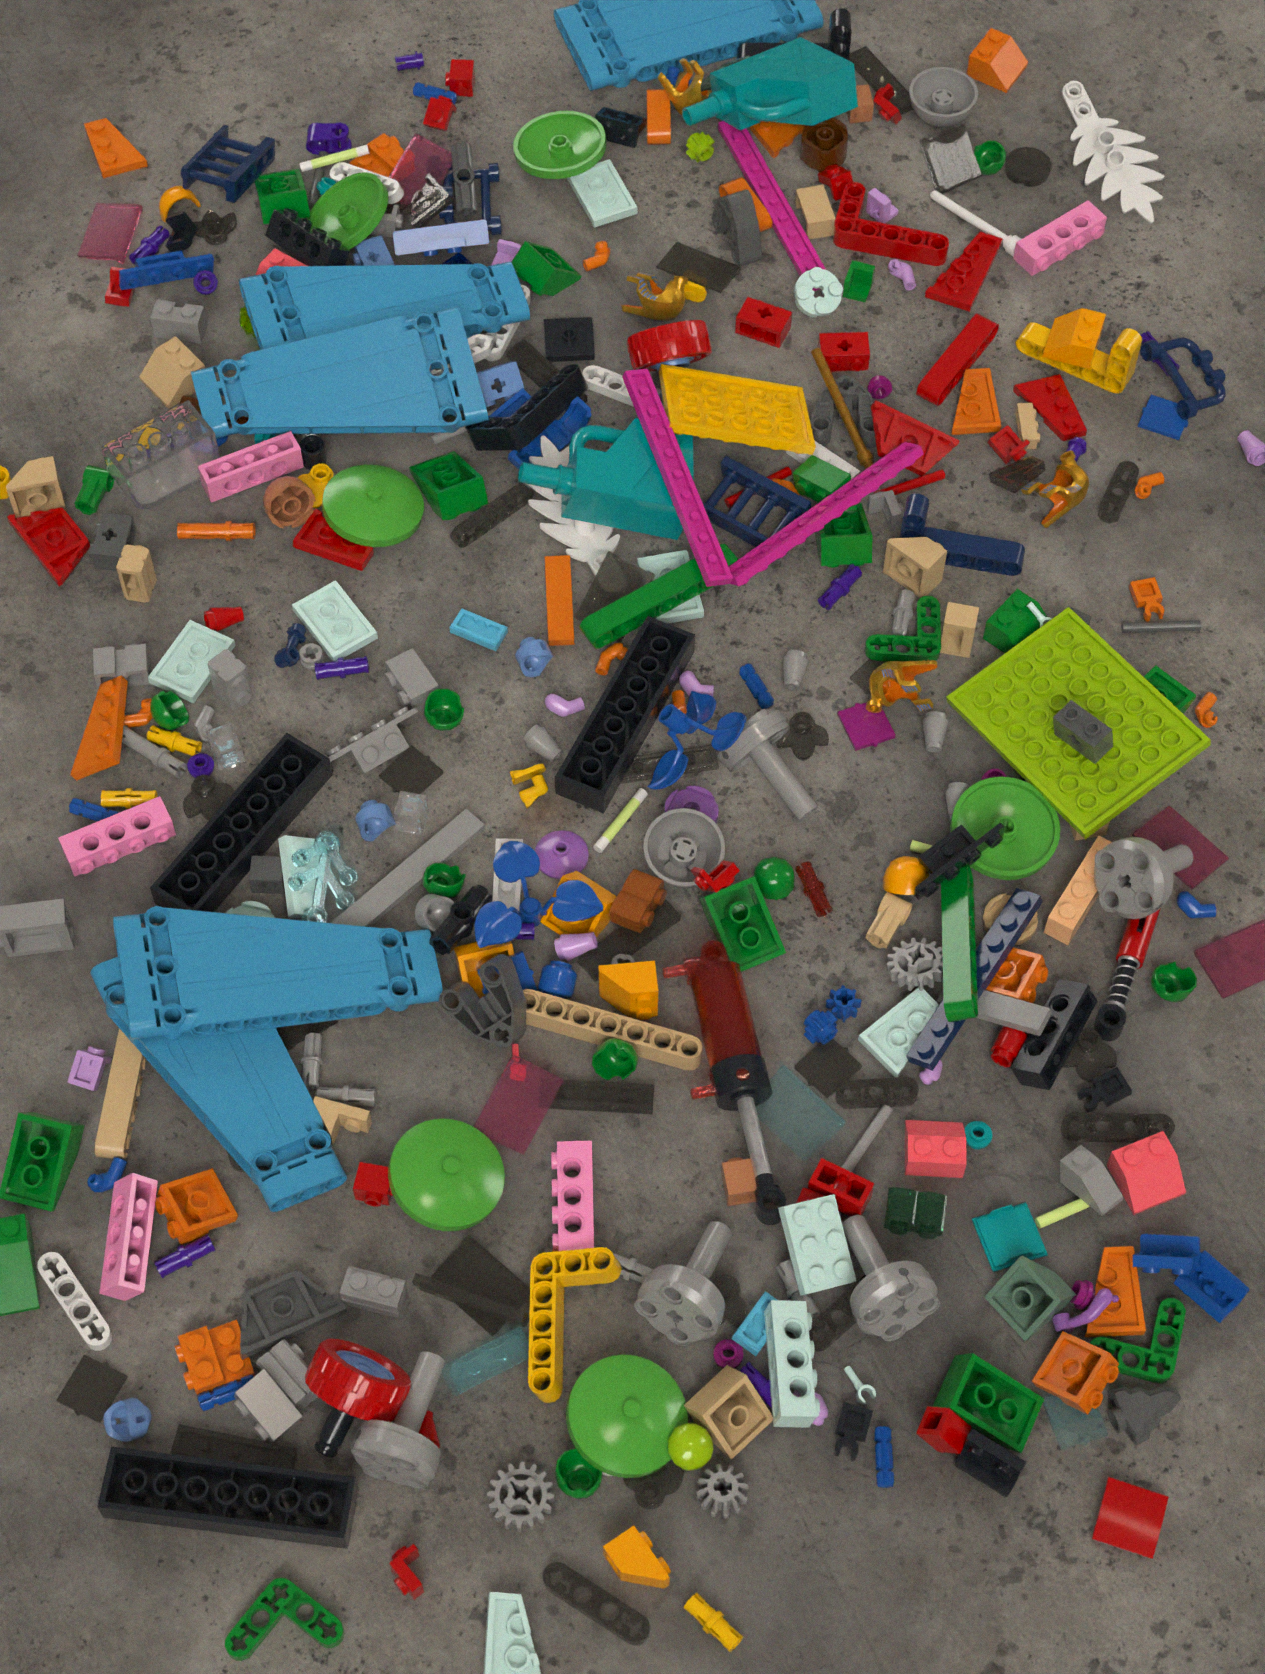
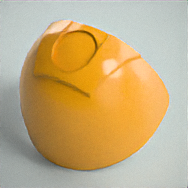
(173, 195)
(904, 875)

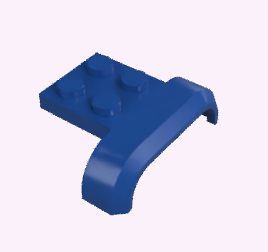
(558, 432)

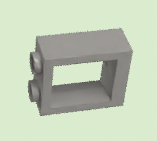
(36, 928)

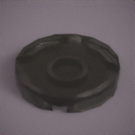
(1027, 166)

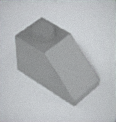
(1089, 1180)

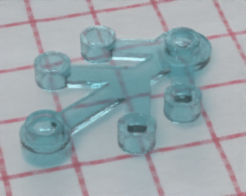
(323, 875)

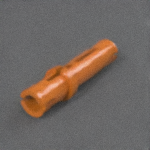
(216, 531)

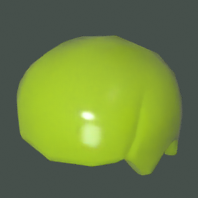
(690, 1446)

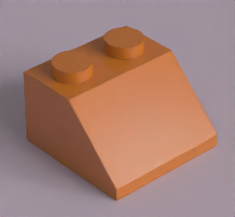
(996, 61)

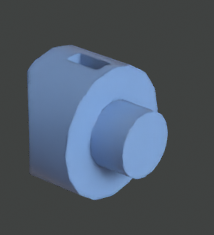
(533, 656)
(373, 819)
(133, 1420)

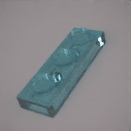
(486, 1361)

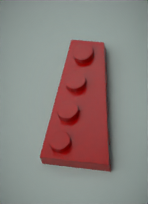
(966, 275)

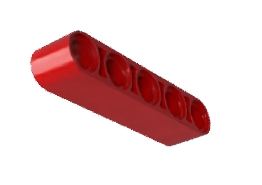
(956, 359)

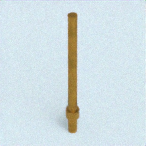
(864, 456)

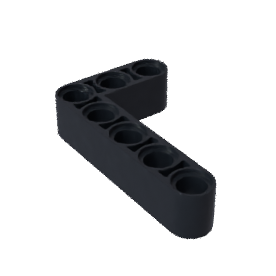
(838, 38)
(532, 417)

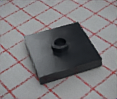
(569, 339)

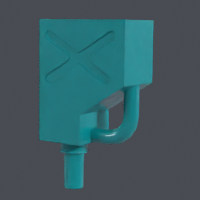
(780, 85)
(613, 486)

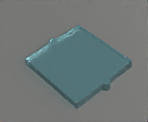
(1073, 1426)

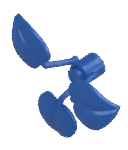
(699, 711)
(501, 925)

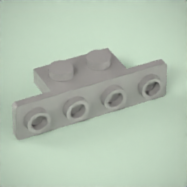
(377, 746)

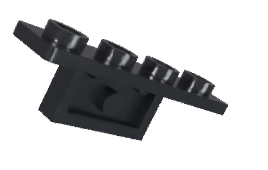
(951, 854)

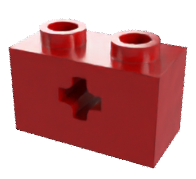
(763, 322)
(845, 350)
(850, 1190)

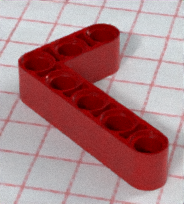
(882, 238)

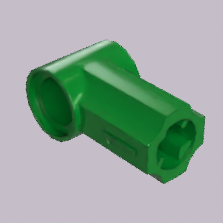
(95, 484)

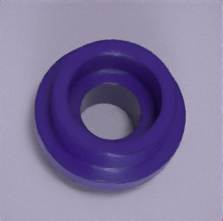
(205, 275)
(200, 758)

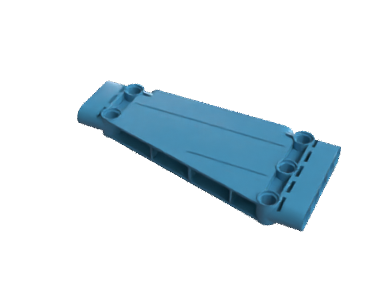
(644, 37)
(320, 300)
(350, 382)
(263, 971)
(246, 1098)

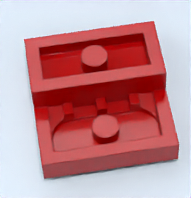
(1130, 1517)

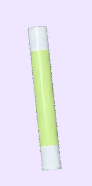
(334, 158)
(620, 820)

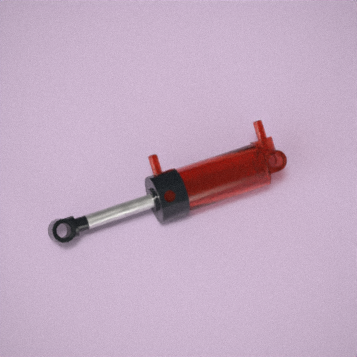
(734, 1057)

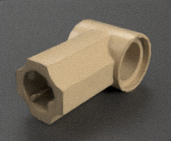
(890, 915)

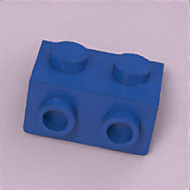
(1168, 1252)
(1213, 1287)

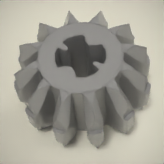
(732, 1485)

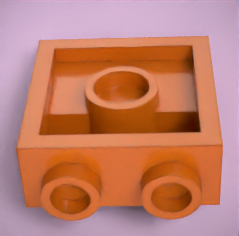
(382, 155)
(1020, 975)
(194, 1206)
(213, 1357)
(1076, 1372)

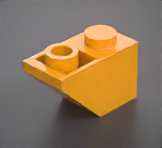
(634, 1561)

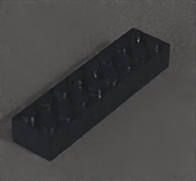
(624, 714)
(243, 828)
(228, 1497)

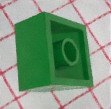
(544, 269)
(1012, 622)

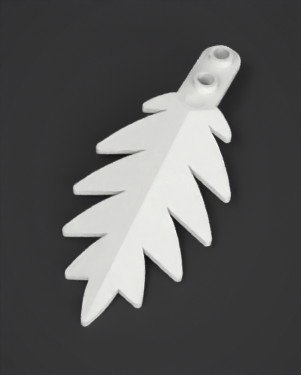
(1111, 155)
(587, 539)

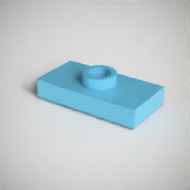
(478, 629)
(752, 1331)

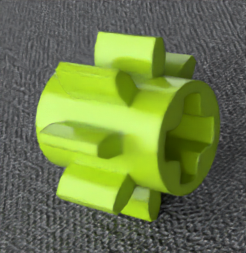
(700, 146)

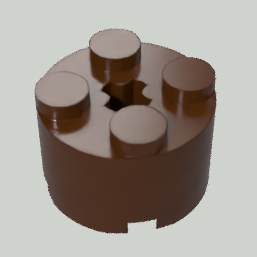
(824, 144)

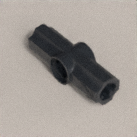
(460, 920)

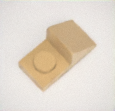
(338, 1114)

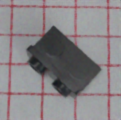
(621, 126)
(990, 1463)

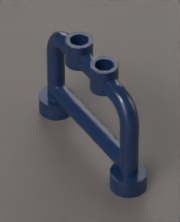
(486, 177)
(1189, 406)

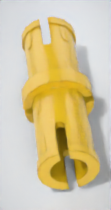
(174, 741)
(126, 798)
(713, 1622)

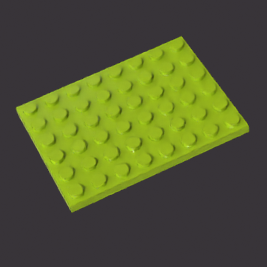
(1027, 686)

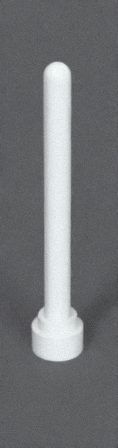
(1008, 242)

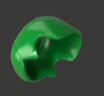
(990, 157)
(443, 709)
(168, 710)
(774, 877)
(443, 880)
(1173, 982)
(614, 1059)
(576, 1475)

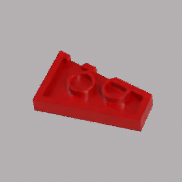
(1054, 404)
(321, 540)

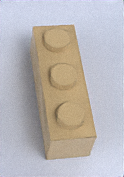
(1026, 424)

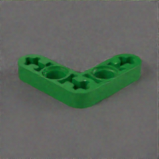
(921, 640)
(1156, 1352)
(288, 1608)

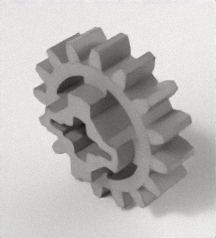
(916, 964)
(512, 1506)

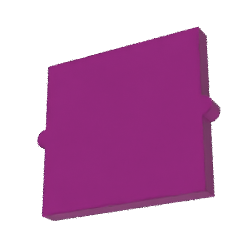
(865, 727)

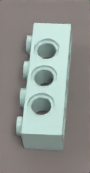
(787, 1408)

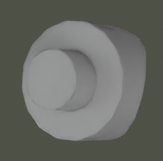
(432, 911)

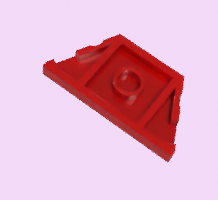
(895, 428)
(53, 540)

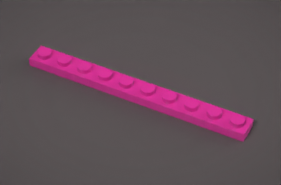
(769, 193)
(677, 478)
(823, 512)

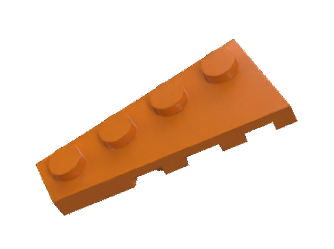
(104, 730)

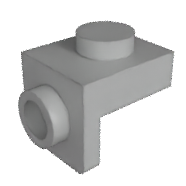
(389, 223)
(888, 504)

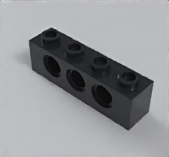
(305, 241)
(1045, 1055)

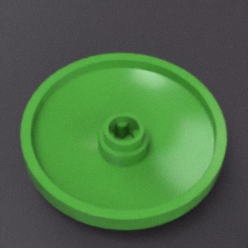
(559, 144)
(351, 208)
(372, 505)
(1028, 824)
(446, 1174)
(625, 1415)

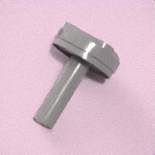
(756, 744)
(1137, 877)
(892, 1294)
(683, 1299)
(397, 1449)

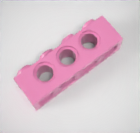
(1060, 238)
(250, 466)
(125, 825)
(576, 1157)
(128, 1237)

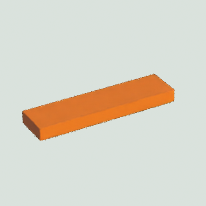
(559, 600)

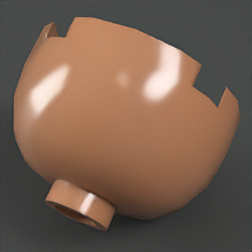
(288, 502)

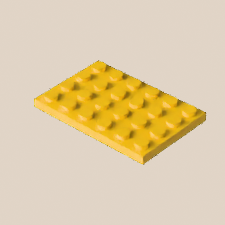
(736, 409)

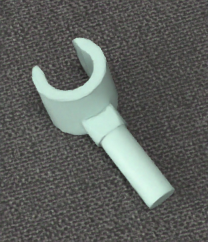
(1040, 617)
(859, 1386)

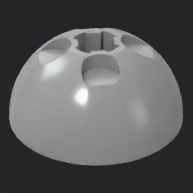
(943, 96)
(682, 834)

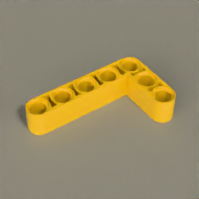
(1107, 371)
(553, 1310)

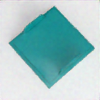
(1009, 1235)

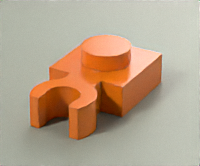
(1147, 595)

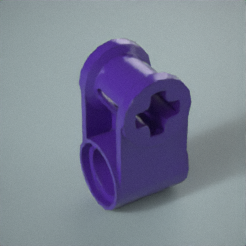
(327, 137)

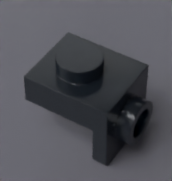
(182, 233)

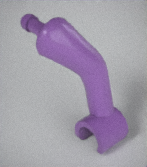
(1103, 1298)

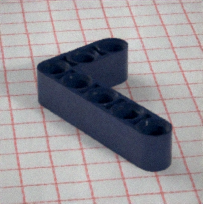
(963, 549)

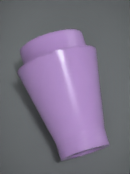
(1252, 447)
(573, 945)

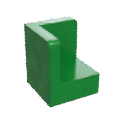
(858, 281)

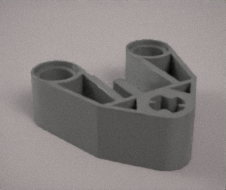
(738, 214)
(857, 399)
(497, 1015)

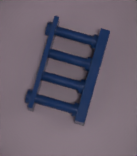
(241, 176)
(753, 484)

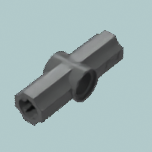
(463, 167)

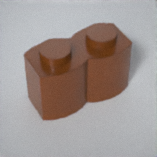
(637, 901)

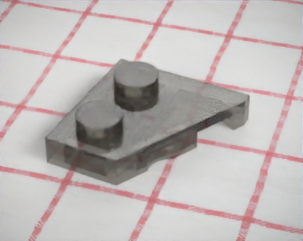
(427, 203)
(1017, 474)

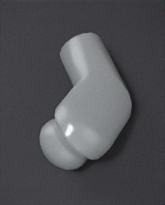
(202, 722)

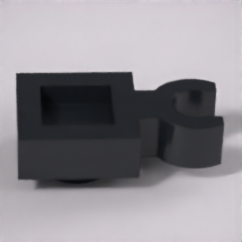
(1107, 1088)
(853, 1425)

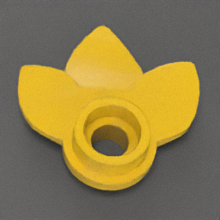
(317, 484)

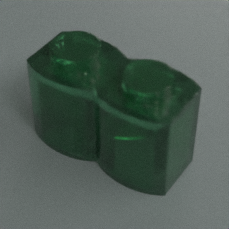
(915, 1212)

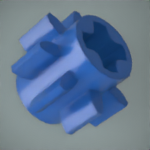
(843, 996)
(820, 1027)

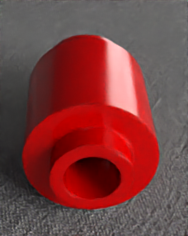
(1007, 1046)

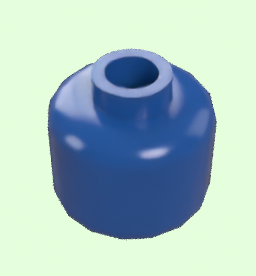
(558, 979)

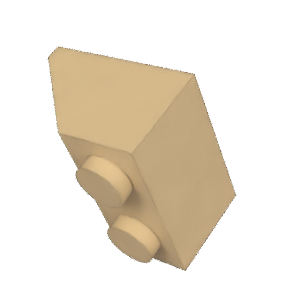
(170, 372)
(36, 488)
(915, 563)
(729, 1411)

